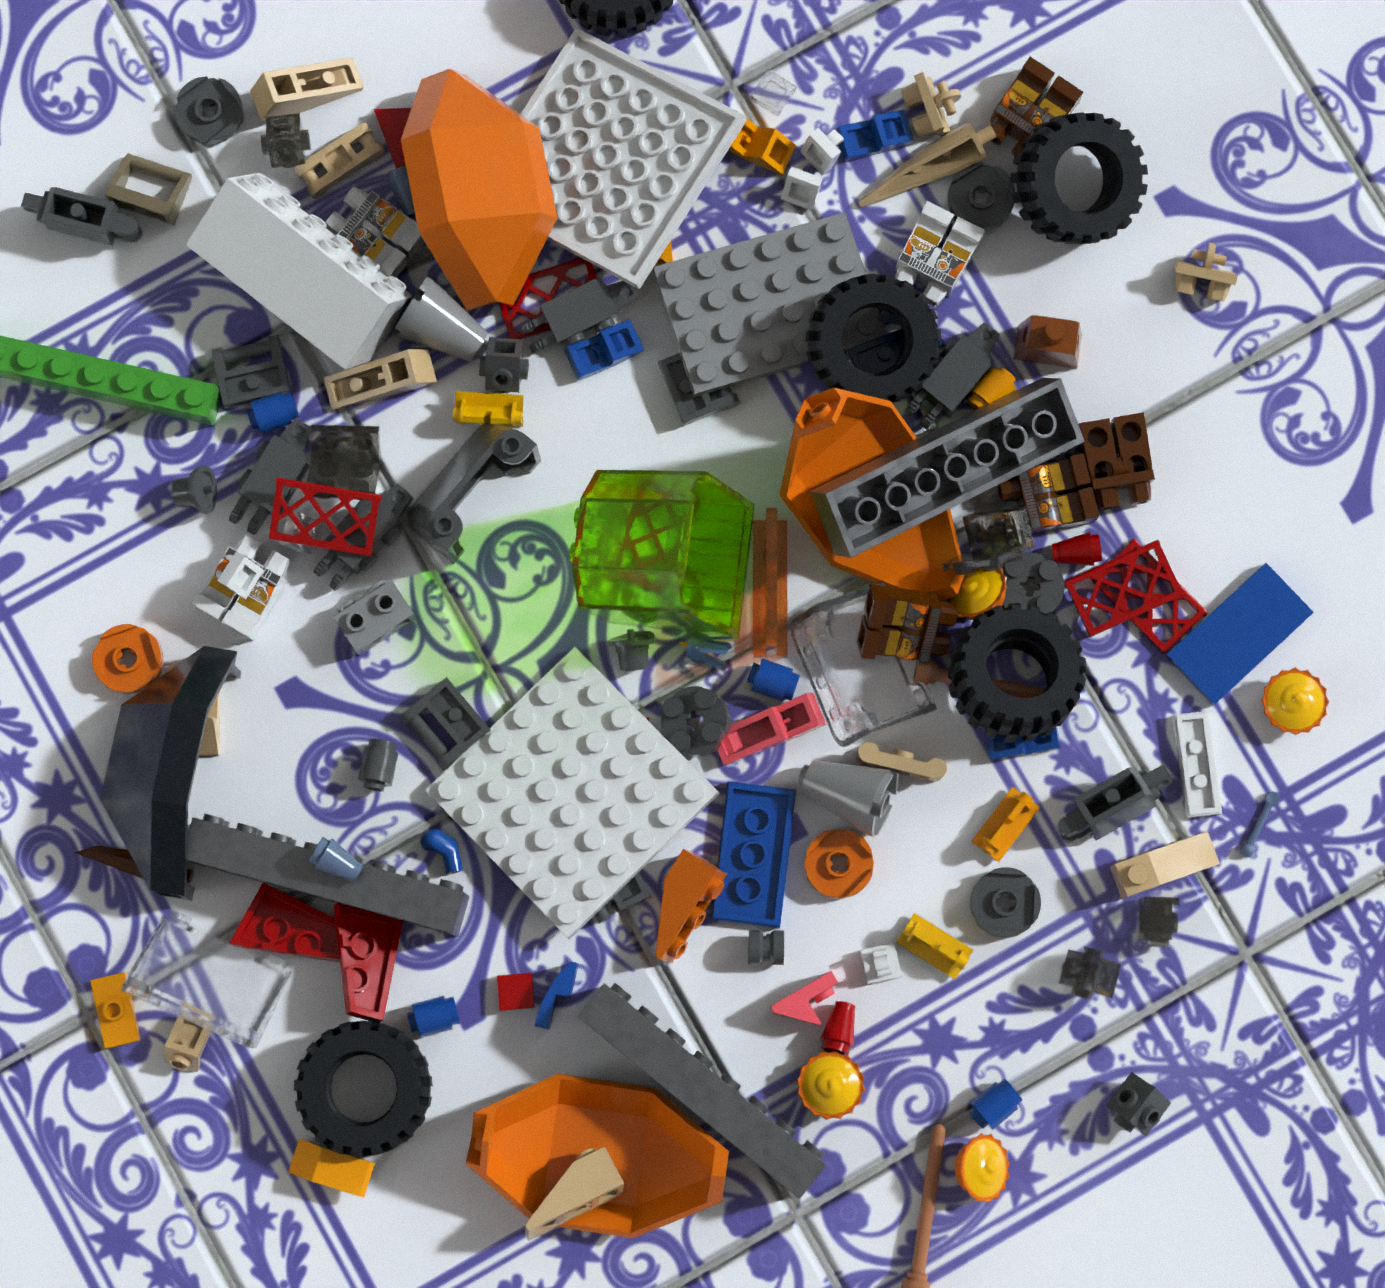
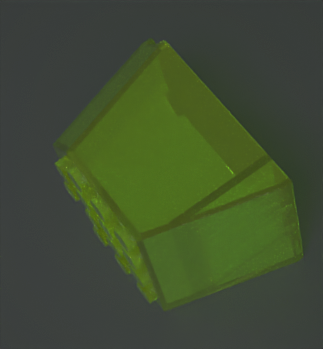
(662, 550)

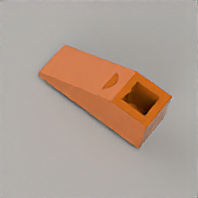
(685, 897)

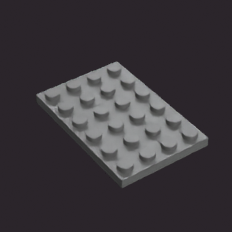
(750, 302)

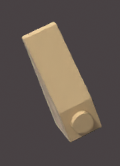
(304, 87)
(380, 378)
(1164, 865)
(583, 1187)

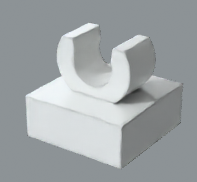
(822, 149)
(801, 187)
(291, 528)
(239, 575)
(880, 963)

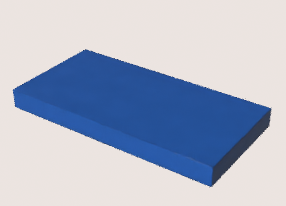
(1239, 634)
(754, 854)

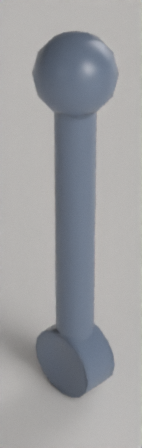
(1271, 799)

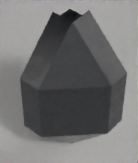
(156, 765)

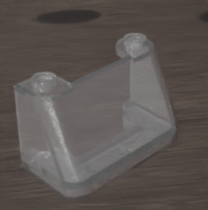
(853, 692)
(207, 980)

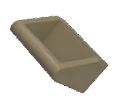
(144, 204)

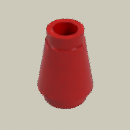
(1078, 550)
(839, 1029)

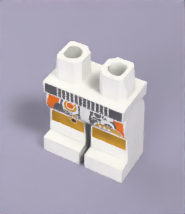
(372, 222)
(933, 266)
(236, 612)

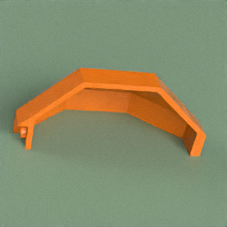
(477, 187)
(837, 435)
(659, 1151)

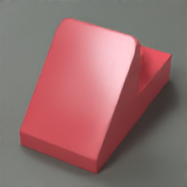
(797, 1004)

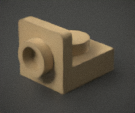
(185, 1045)

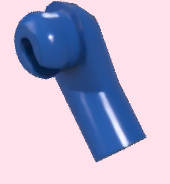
(445, 846)

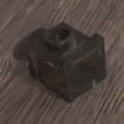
(1157, 920)

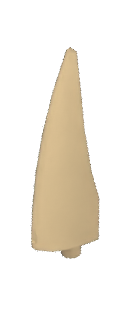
(940, 159)

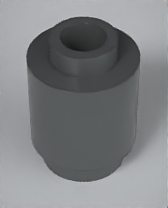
(378, 764)

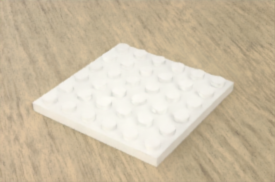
(624, 153)
(572, 792)

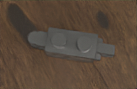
(82, 216)
(579, 311)
(956, 374)
(279, 458)
(387, 530)
(1113, 803)

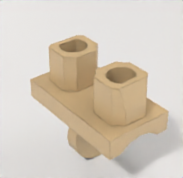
(924, 92)
(1219, 279)

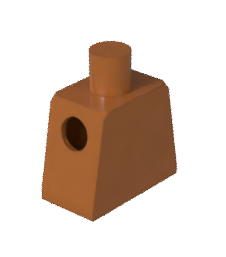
(1048, 341)

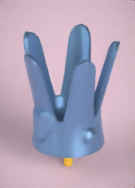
(702, 644)

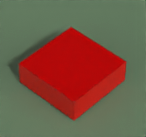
(515, 991)

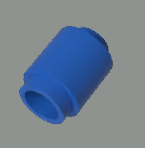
(272, 412)
(773, 680)
(433, 1016)
(995, 1104)

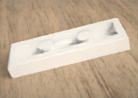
(1197, 764)

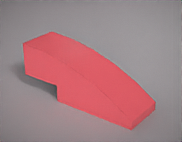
(771, 728)

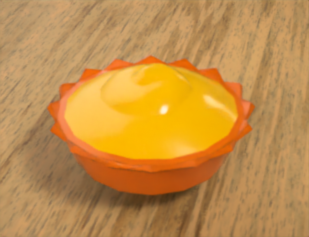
(980, 593)
(1295, 701)
(830, 1085)
(982, 1168)

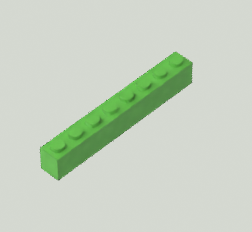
(109, 381)

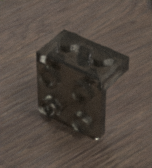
(344, 458)
(993, 540)

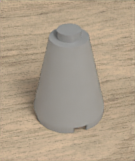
(441, 323)
(851, 792)

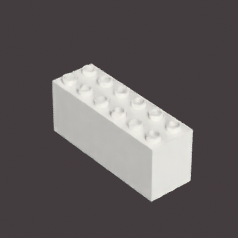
(300, 269)

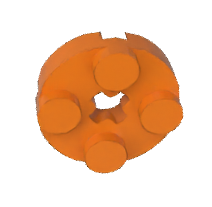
(110, 650)
(839, 843)

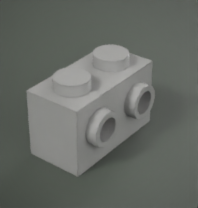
(374, 616)

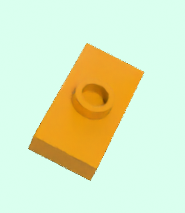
(115, 1011)

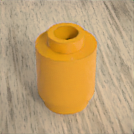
(991, 387)

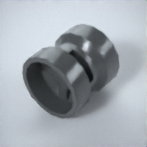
(766, 947)

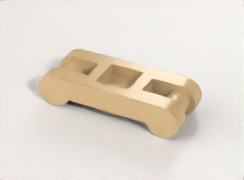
(339, 160)
(901, 762)

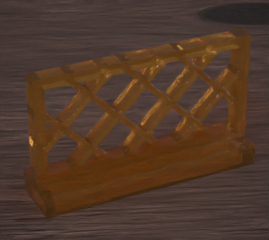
(770, 586)

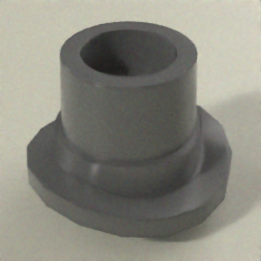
(197, 490)
(633, 649)

